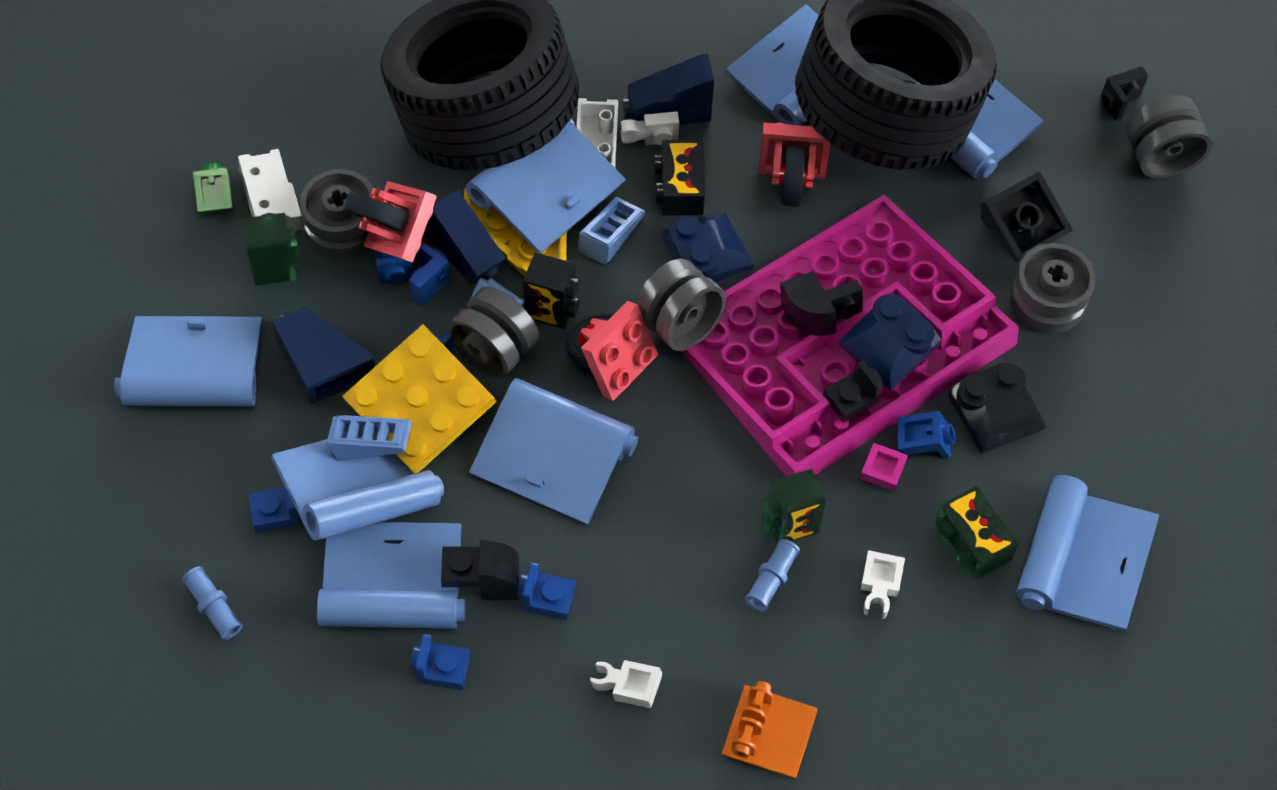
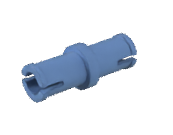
(772, 575)
(212, 602)

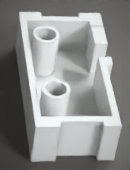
(599, 125)
(268, 187)

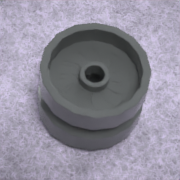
(1168, 136)
(326, 223)
(1052, 288)
(681, 304)
(493, 332)

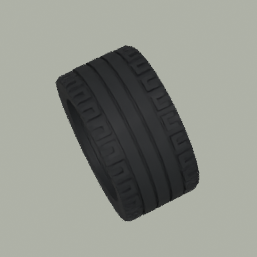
(882, 116)
(492, 117)

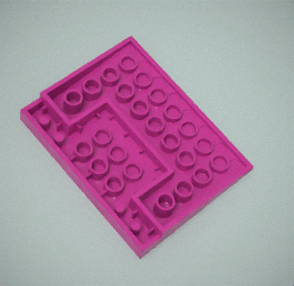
(777, 374)

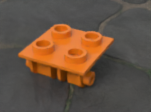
(769, 730)

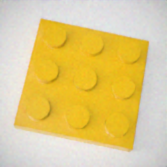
(429, 389)

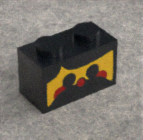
(681, 177)
(551, 290)

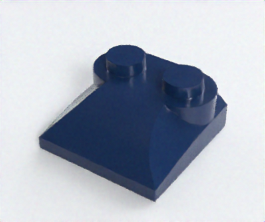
(709, 245)
(891, 339)

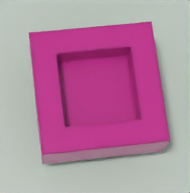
(883, 467)

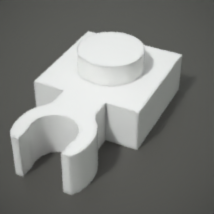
(651, 130)
(881, 578)
(632, 684)

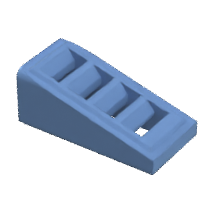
(603, 248)
(347, 429)

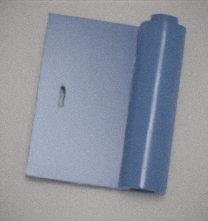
(770, 70)
(997, 131)
(539, 186)
(190, 362)
(552, 442)
(352, 493)
(1080, 555)
(389, 578)

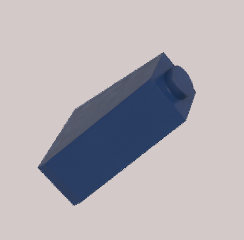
(679, 88)
(463, 238)
(320, 354)

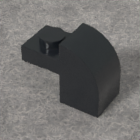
(818, 310)
(490, 567)

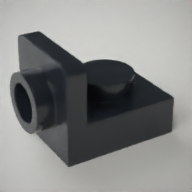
(1122, 89)
(855, 392)

